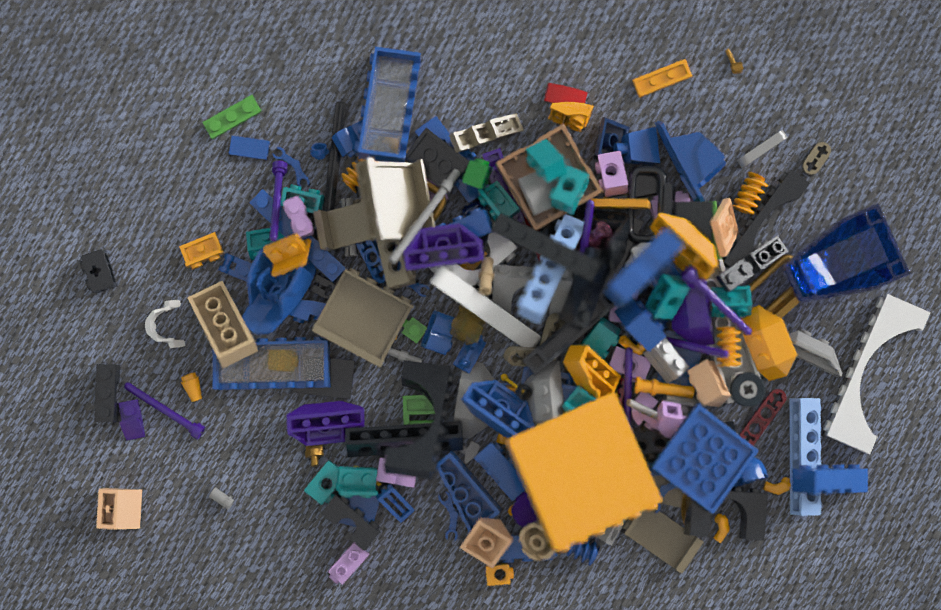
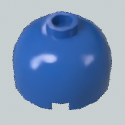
(754, 471)

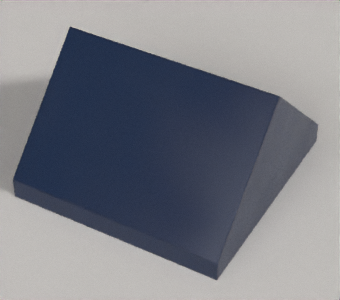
(609, 134)

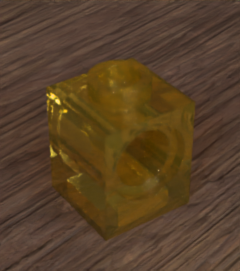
(282, 360)

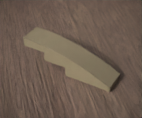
(486, 132)

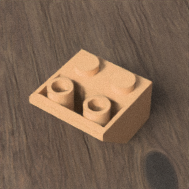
(708, 384)
(119, 508)

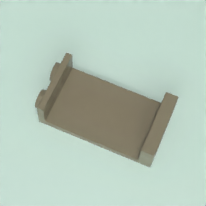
(341, 227)
(663, 538)

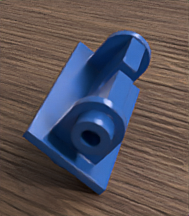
(468, 355)

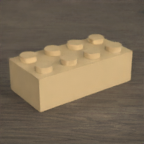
(222, 324)

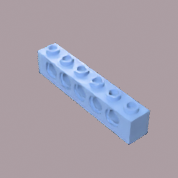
(535, 309)
(804, 450)

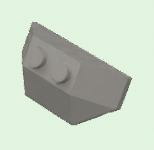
(815, 352)
(547, 393)
(470, 424)

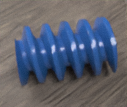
(585, 550)

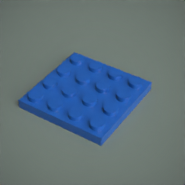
(704, 458)

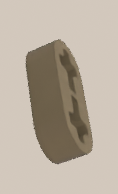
(819, 161)

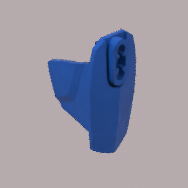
(693, 158)
(273, 297)

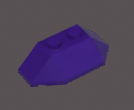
(442, 247)
(694, 317)
(324, 422)

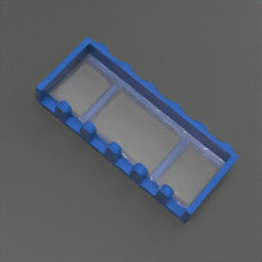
(388, 105)
(253, 370)

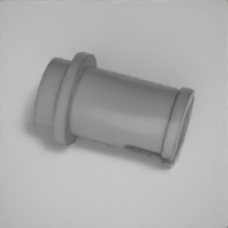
(221, 498)

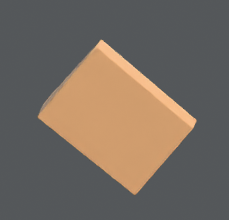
(487, 541)

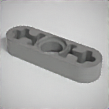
(762, 148)

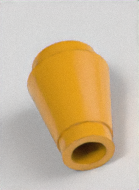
(192, 386)

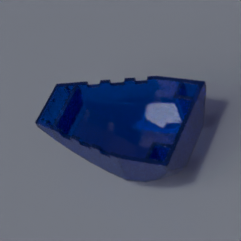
(847, 258)

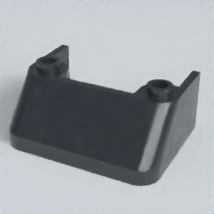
(615, 243)

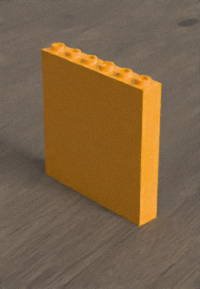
(583, 472)

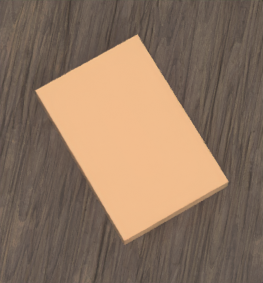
(724, 227)

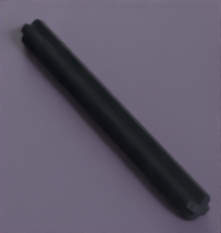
(334, 158)

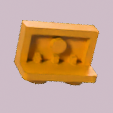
(201, 250)

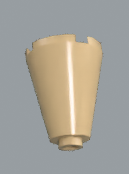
(535, 542)

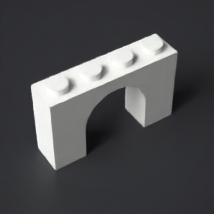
(497, 247)

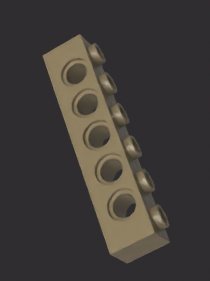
(394, 278)

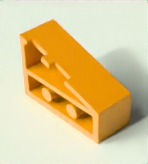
(591, 371)

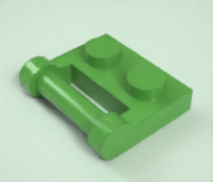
(416, 406)

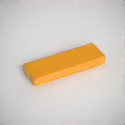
(662, 78)
(621, 203)

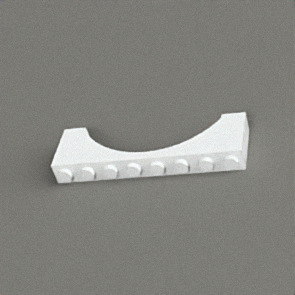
(847, 421)

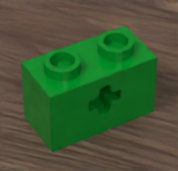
(478, 173)

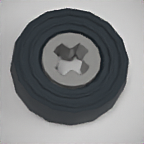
(749, 399)

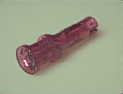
(596, 235)

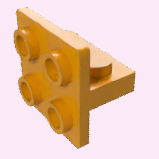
(287, 254)

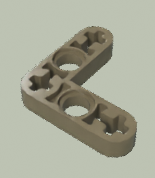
(523, 352)

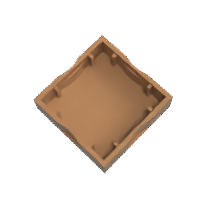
(515, 167)

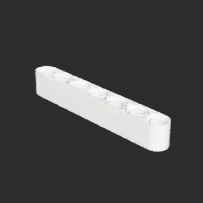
(484, 308)

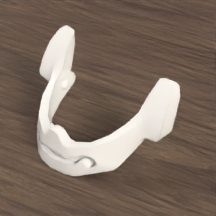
(150, 325)

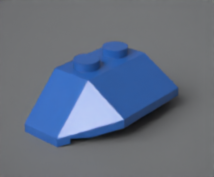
(498, 407)

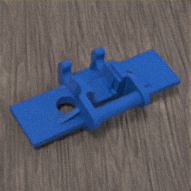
(469, 192)

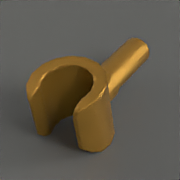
(735, 67)

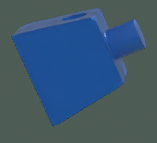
(640, 147)

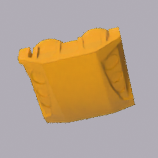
(571, 114)

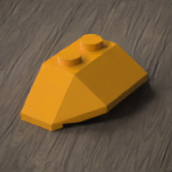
(696, 249)
(769, 343)

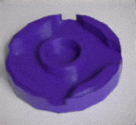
(523, 510)

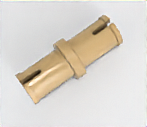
(486, 276)

